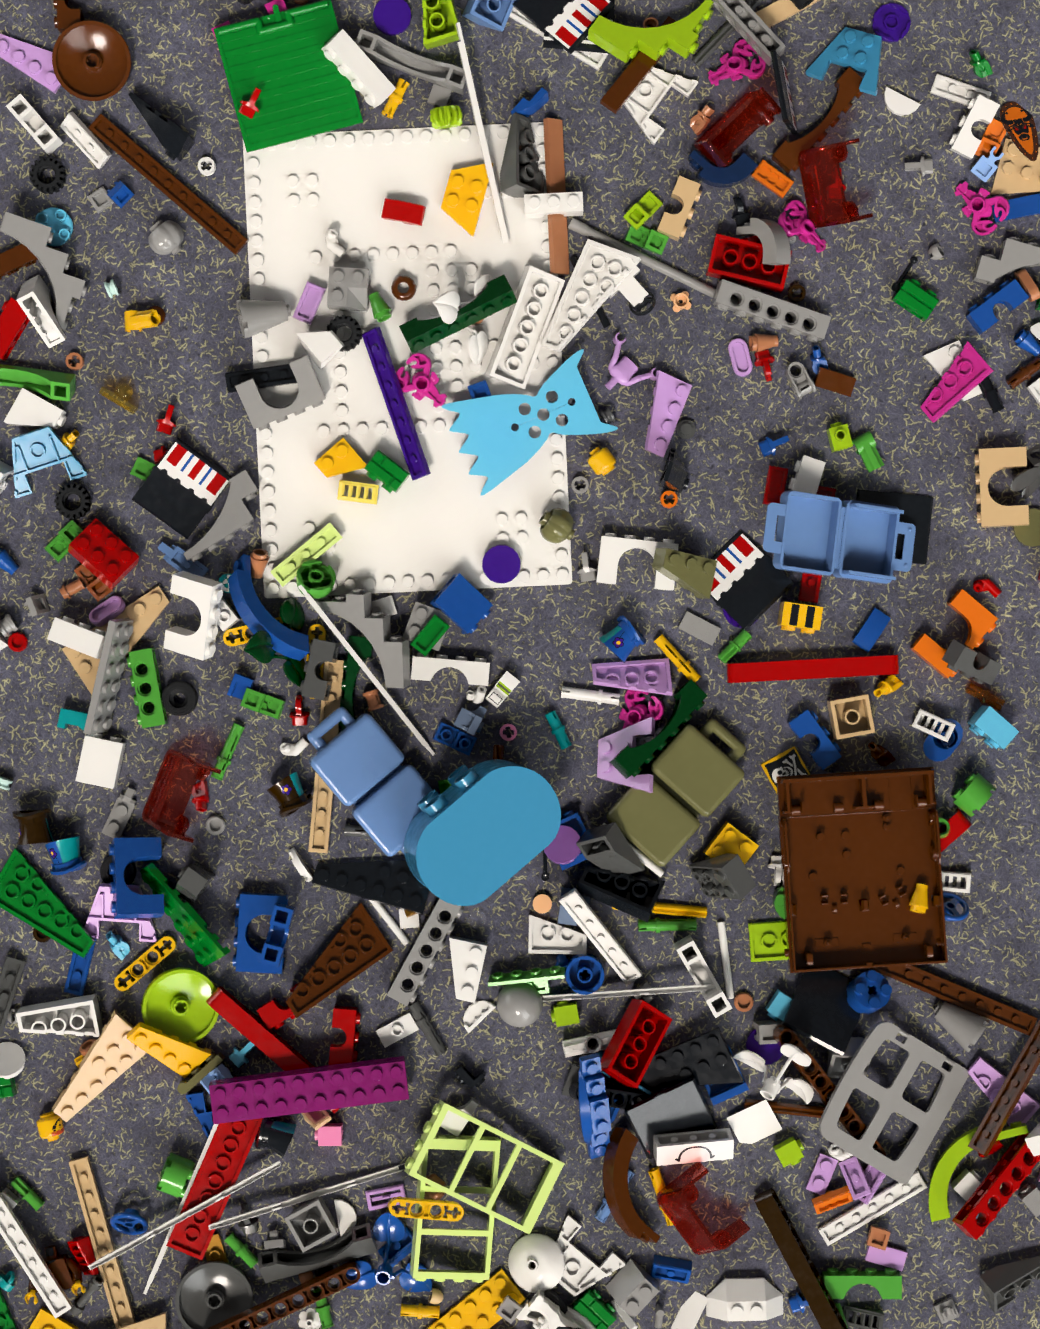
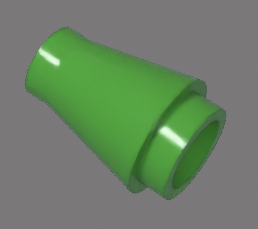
(380, 309)

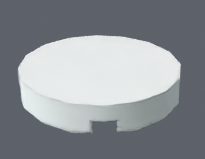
(11, 1060)

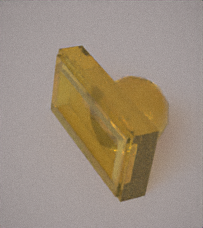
(122, 393)

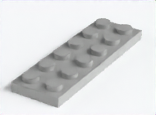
(108, 676)

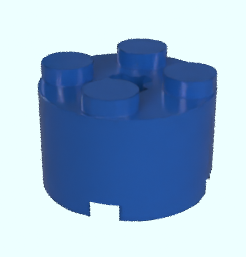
(592, 981)
(871, 983)

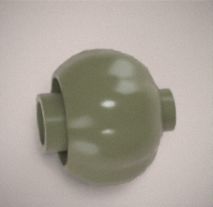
(556, 525)

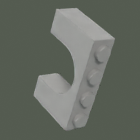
(262, 413)

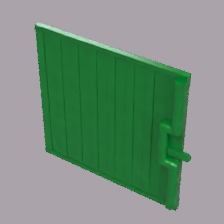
(297, 83)

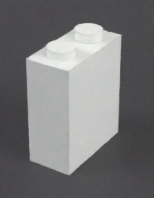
(100, 761)

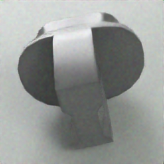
(249, 1225)

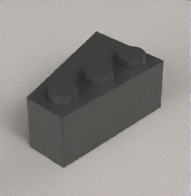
(193, 882)

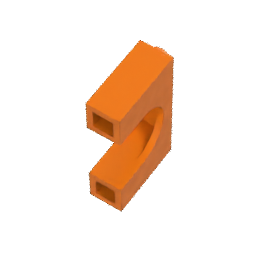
(978, 621)

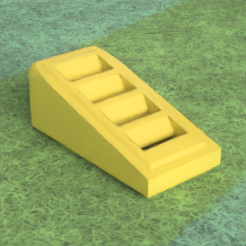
(341, 490)

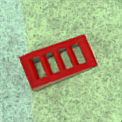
(83, 1253)

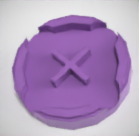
(563, 847)

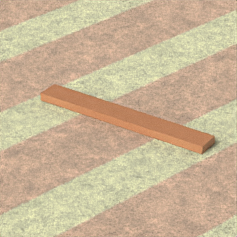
(556, 184)

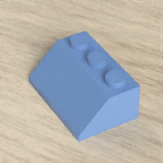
(489, 13)

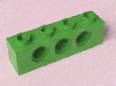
(134, 660)

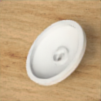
(547, 1258)

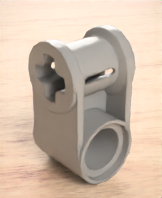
(800, 381)

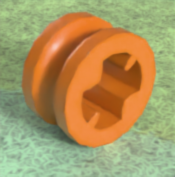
(668, 493)

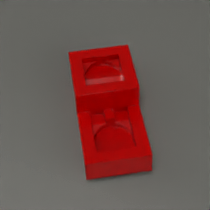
(403, 211)

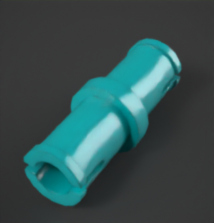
(558, 729)

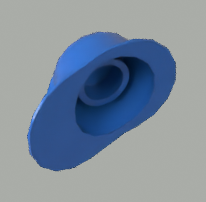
(940, 750)

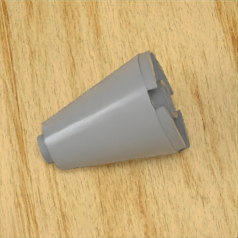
(260, 315)
(960, 1024)

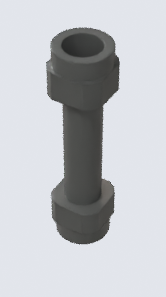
(79, 1305)

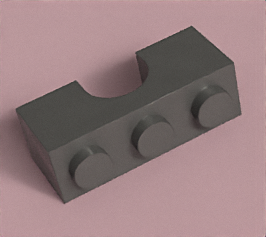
(971, 663)
(314, 685)

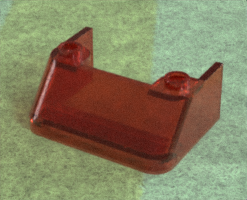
(736, 125)
(824, 185)
(172, 792)
(676, 1204)

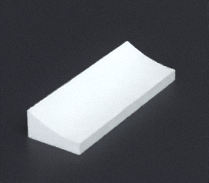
(525, 327)

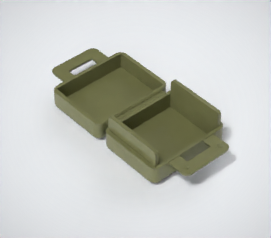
(688, 780)

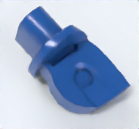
(818, 359)
(768, 446)
(797, 1303)

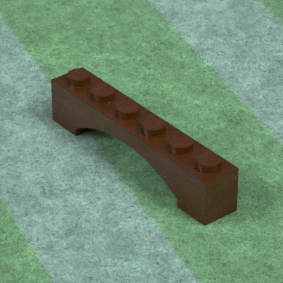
(847, 90)

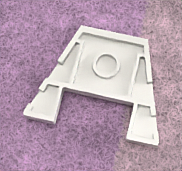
(649, 95)
(579, 1269)

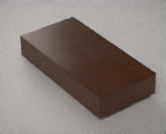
(834, 381)

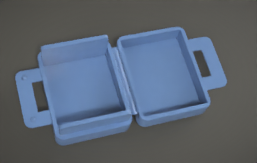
(837, 537)
(366, 771)

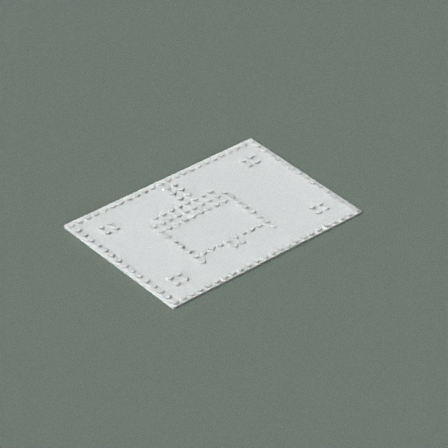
(441, 520)

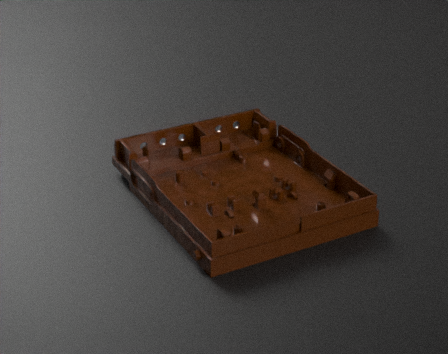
(857, 841)

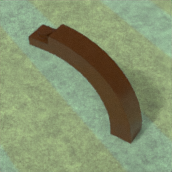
(616, 1186)

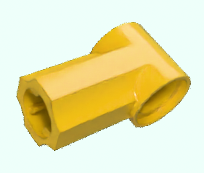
(141, 319)

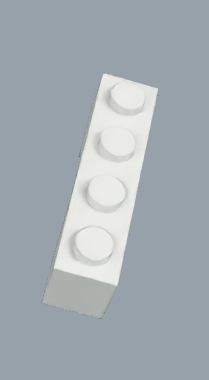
(476, 672)

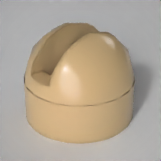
(437, 1296)

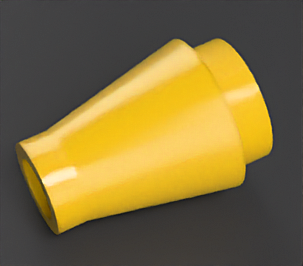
(919, 900)

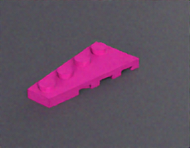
(958, 381)

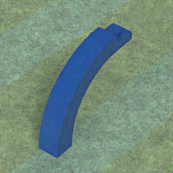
(257, 618)

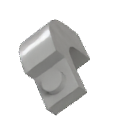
(773, 239)

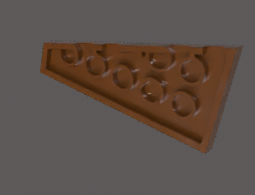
(345, 957)

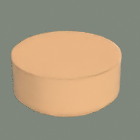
(542, 903)

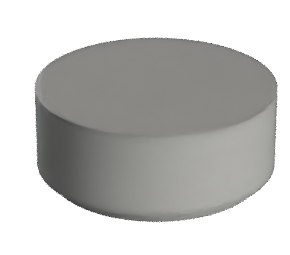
(215, 825)

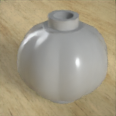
(166, 237)

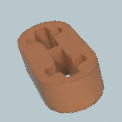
(1027, 284)

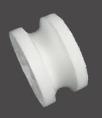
(207, 160)

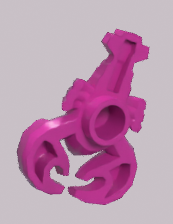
(737, 66)
(982, 208)
(801, 226)
(421, 380)
(640, 712)

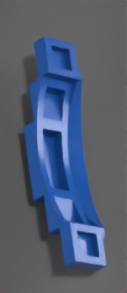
(593, 1106)

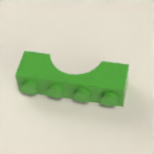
(886, 1282)

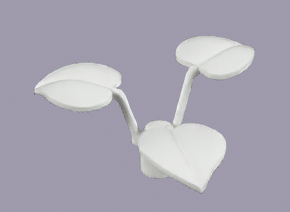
(448, 307)
(772, 1085)

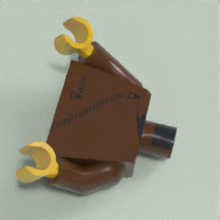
(65, 1271)

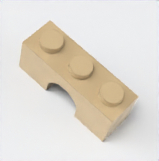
(673, 224)

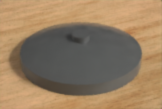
(212, 1294)

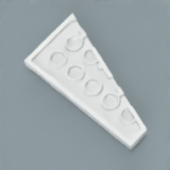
(591, 283)

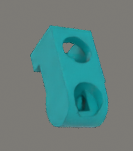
(71, 717)

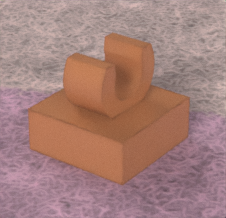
(878, 1237)

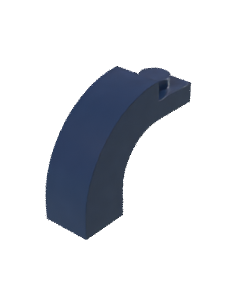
(722, 176)

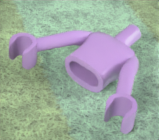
(624, 369)

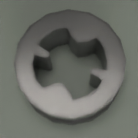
(607, 415)

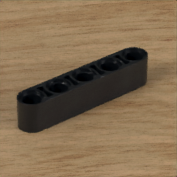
(623, 1101)

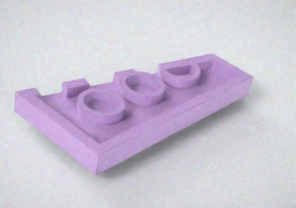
(30, 60)
(667, 407)
(638, 675)
(990, 1082)

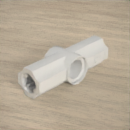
(579, 1046)

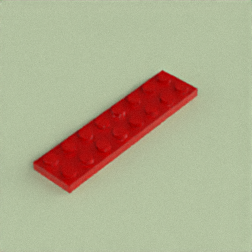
(217, 1172)

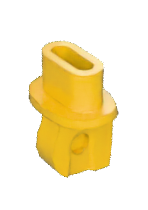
(69, 438)
(888, 686)

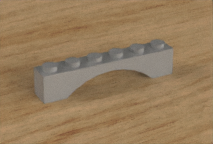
(396, 57)

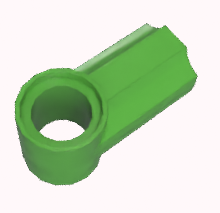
(867, 450)

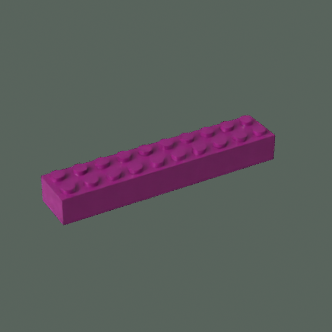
(308, 1090)

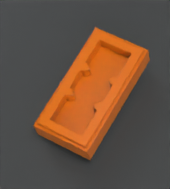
(772, 179)
(832, 1199)

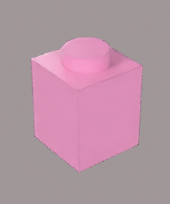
(330, 1134)

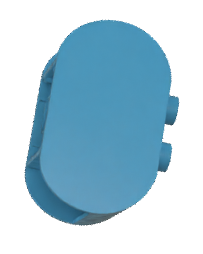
(480, 830)

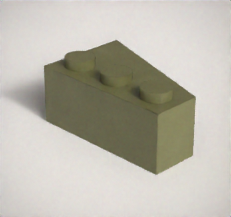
(687, 570)

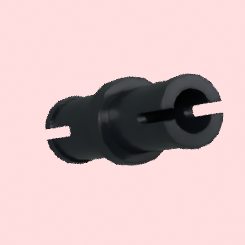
(991, 395)

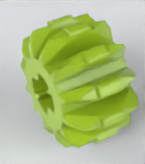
(446, 117)

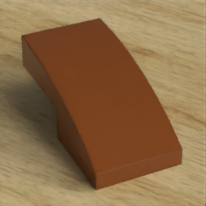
(93, 584)

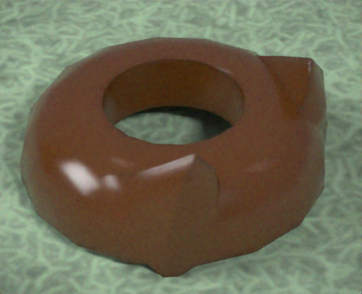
(403, 296)

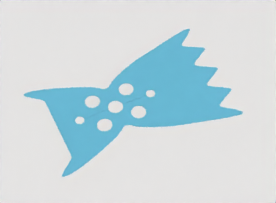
(491, 417)

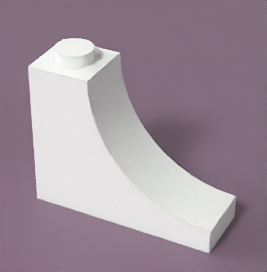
(36, 304)

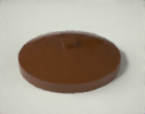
(91, 60)

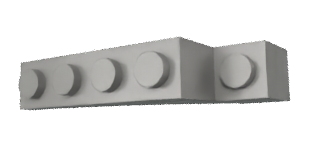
(1012, 257)
(232, 517)

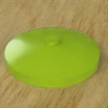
(179, 1005)

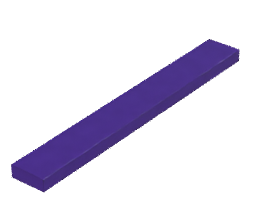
(396, 403)

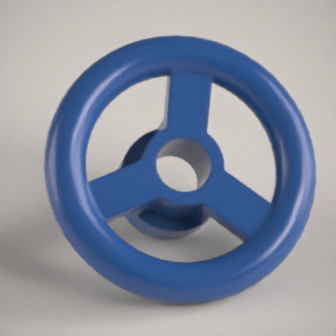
(950, 911)
(129, 1219)

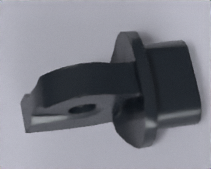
(741, 216)

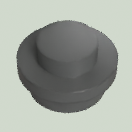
(685, 429)

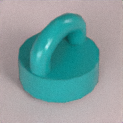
(6, 1283)

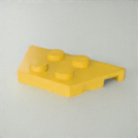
(466, 196)

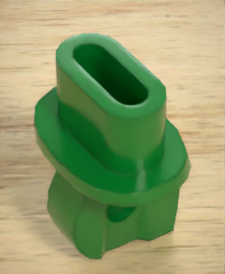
(980, 65)

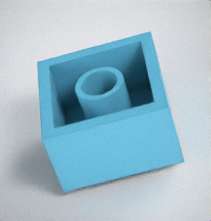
(992, 727)

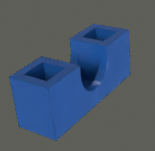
(982, 316)
(826, 751)
(277, 934)

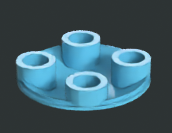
(59, 221)

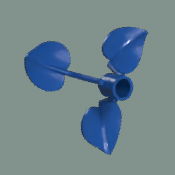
(388, 1229)

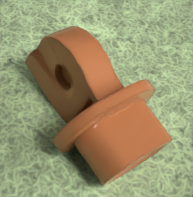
(701, 120)

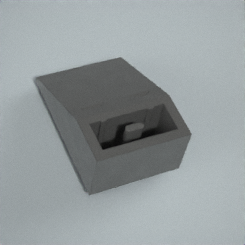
(609, 849)
(723, 877)

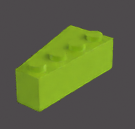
(439, 23)

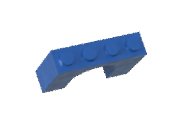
(126, 902)
(251, 906)

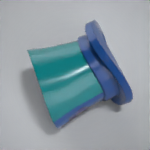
(623, 638)
(65, 855)

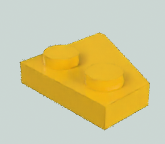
(339, 460)

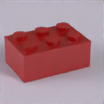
(103, 553)

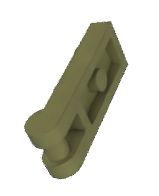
(199, 1073)

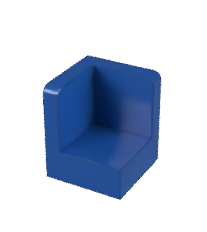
(239, 685)

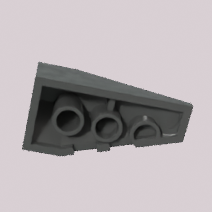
(519, 166)
(1005, 1280)

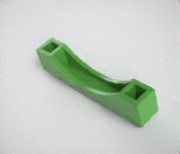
(49, 383)

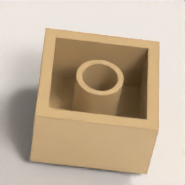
(851, 716)

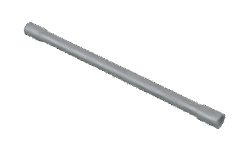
(585, 230)

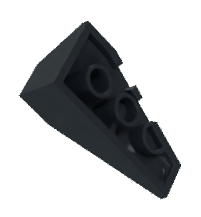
(171, 136)
(674, 473)

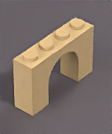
(989, 462)

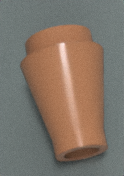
(761, 342)
(259, 560)

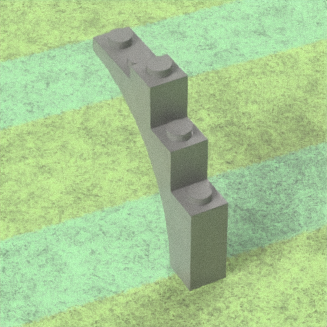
(35, 238)
(376, 627)

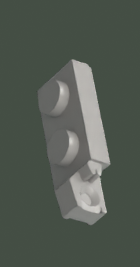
(120, 814)

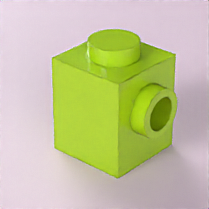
(839, 437)
(565, 1013)
(789, 1151)

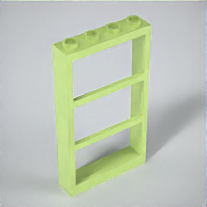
(451, 1142)
(544, 1188)

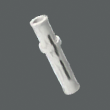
(590, 695)

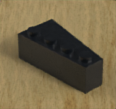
(621, 891)

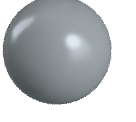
(519, 1004)

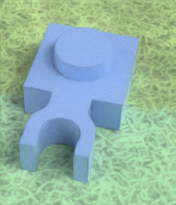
(985, 166)

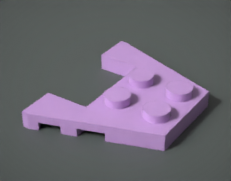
(612, 744)
(101, 912)

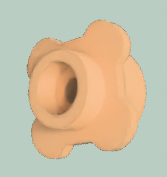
(680, 296)

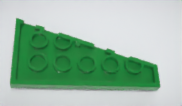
(35, 903)
(185, 919)

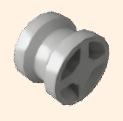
(7, 625)

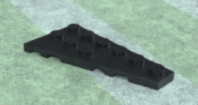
(377, 881)

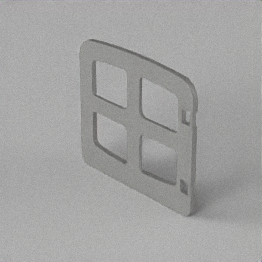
(891, 1101)

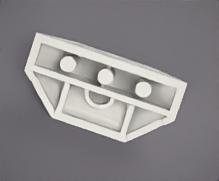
(744, 1300)

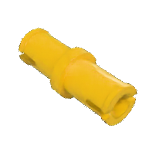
(395, 98)
(420, 1311)

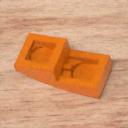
(992, 137)

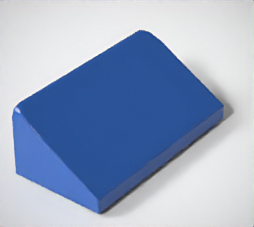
(398, 1250)
(671, 1269)

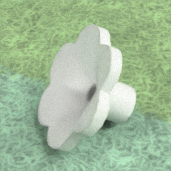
(309, 1315)

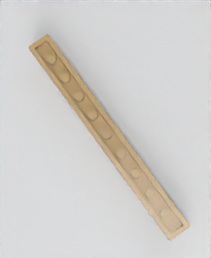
(322, 794)
(101, 1240)

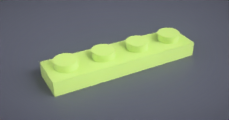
(308, 551)

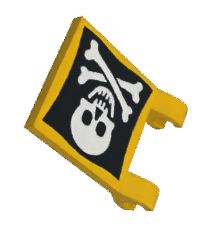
(785, 764)

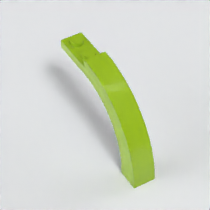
(947, 1163)

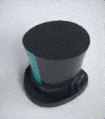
(274, 1135)

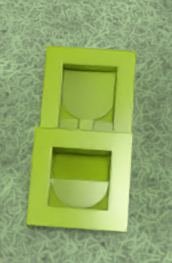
(642, 210)

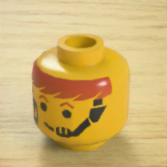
(50, 1126)

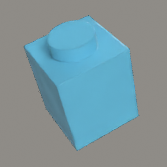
(778, 1005)

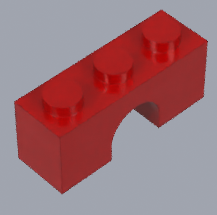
(274, 1014)
(345, 1019)

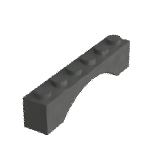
(283, 1263)

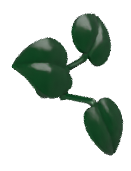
(261, 648)

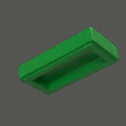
(430, 635)

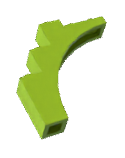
(653, 41)

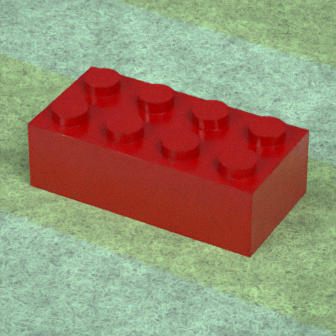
(743, 263)
(634, 1043)

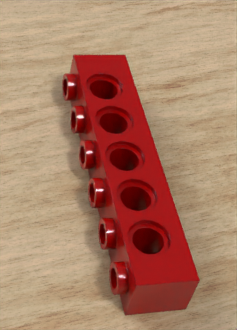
(991, 1190)

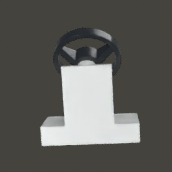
(635, 293)

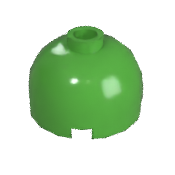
(316, 578)

